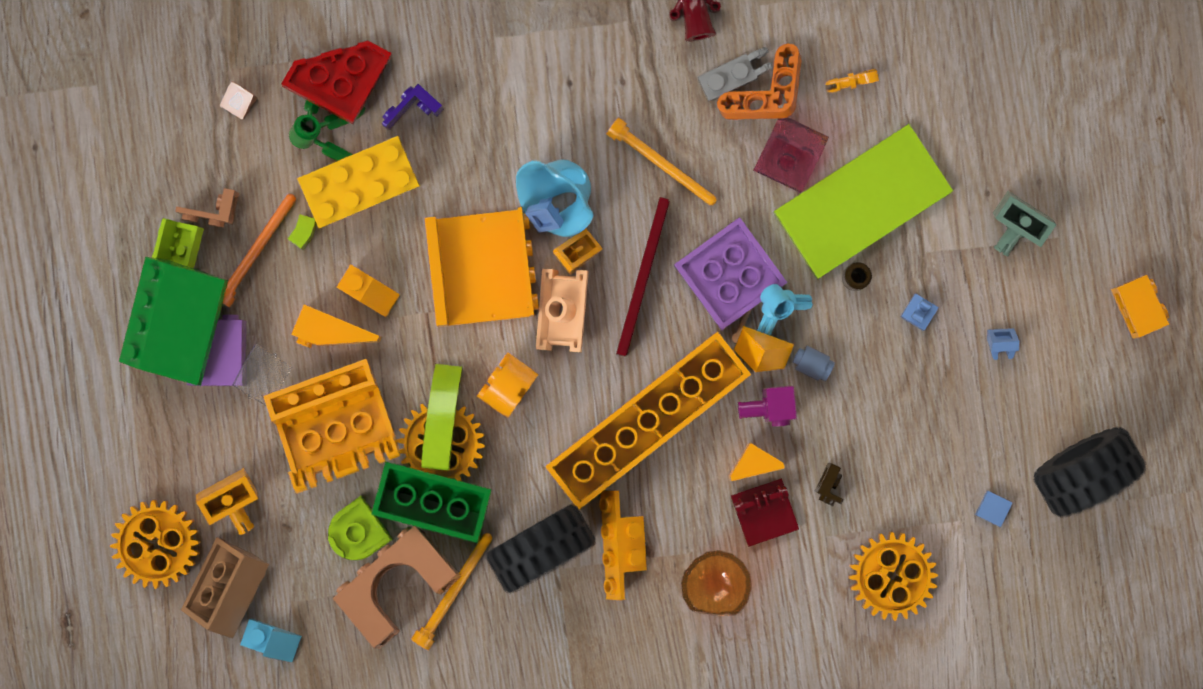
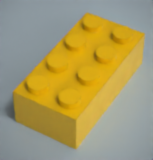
(358, 182)

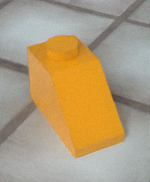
(368, 290)

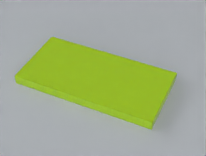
(863, 201)

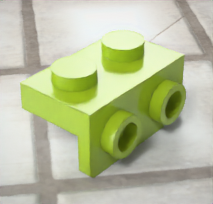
(178, 242)

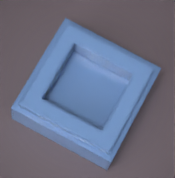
(993, 508)

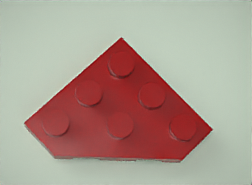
(339, 78)

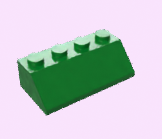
(431, 502)

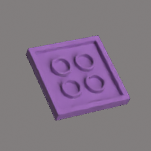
(729, 273)

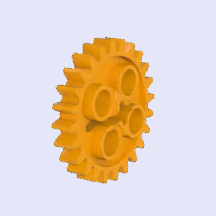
(464, 460)
(870, 564)
(144, 566)

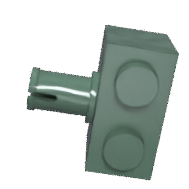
(1021, 221)

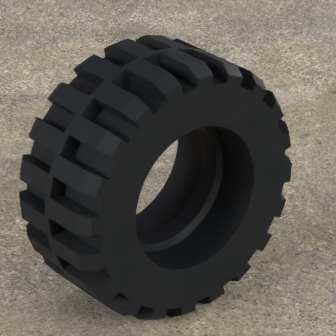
(1090, 472)
(541, 548)

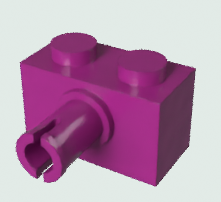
(776, 406)

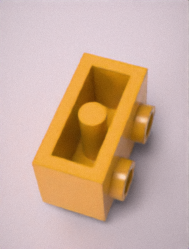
(1140, 306)

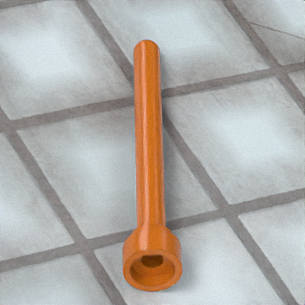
(256, 248)

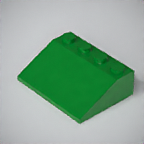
(173, 320)

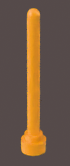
(621, 132)
(425, 635)

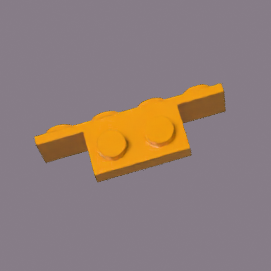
(621, 543)

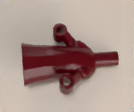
(696, 18)

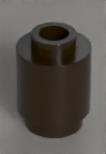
(864, 273)

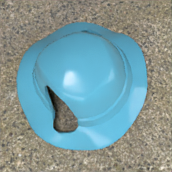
(548, 180)

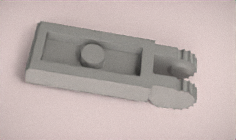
(733, 74)

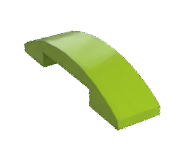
(441, 417)

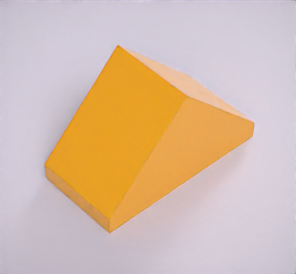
(577, 251)
(762, 350)
(754, 462)

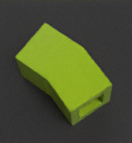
(303, 232)

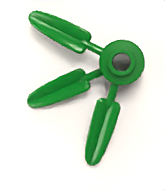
(307, 128)

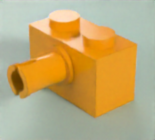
(229, 498)

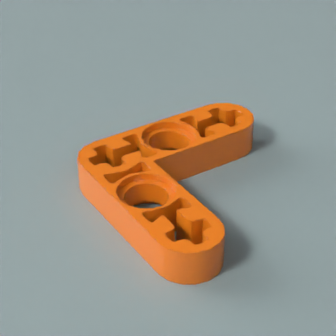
(772, 98)

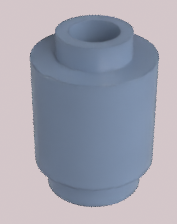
(813, 363)

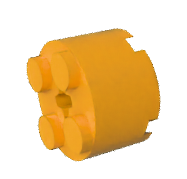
(507, 385)

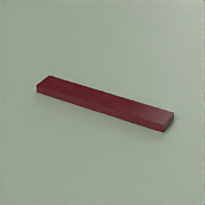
(643, 276)

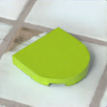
(356, 532)

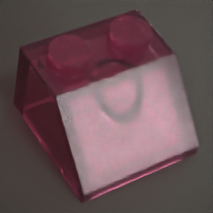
(791, 153)

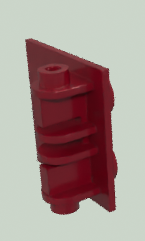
(765, 512)

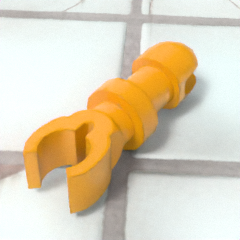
(852, 80)

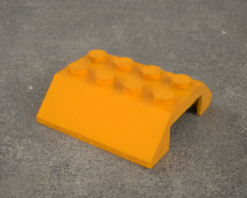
(332, 424)

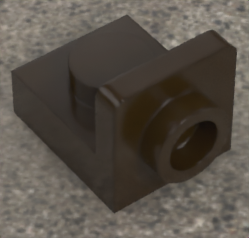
(829, 480)

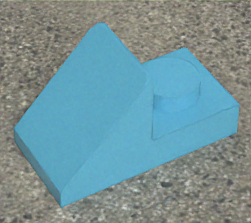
(270, 640)

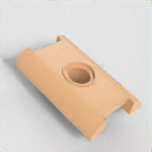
(569, 326)

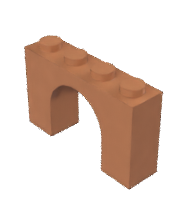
(359, 597)

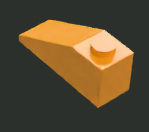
(325, 330)

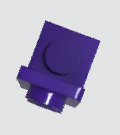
(426, 104)

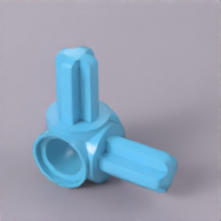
(779, 305)

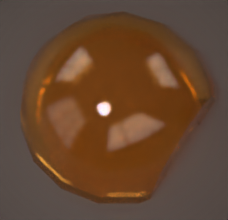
(716, 584)

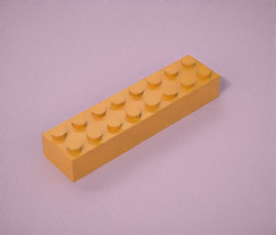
(648, 420)

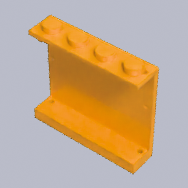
(481, 267)

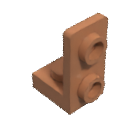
(226, 205)

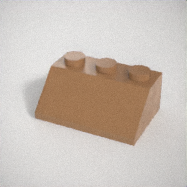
(224, 588)

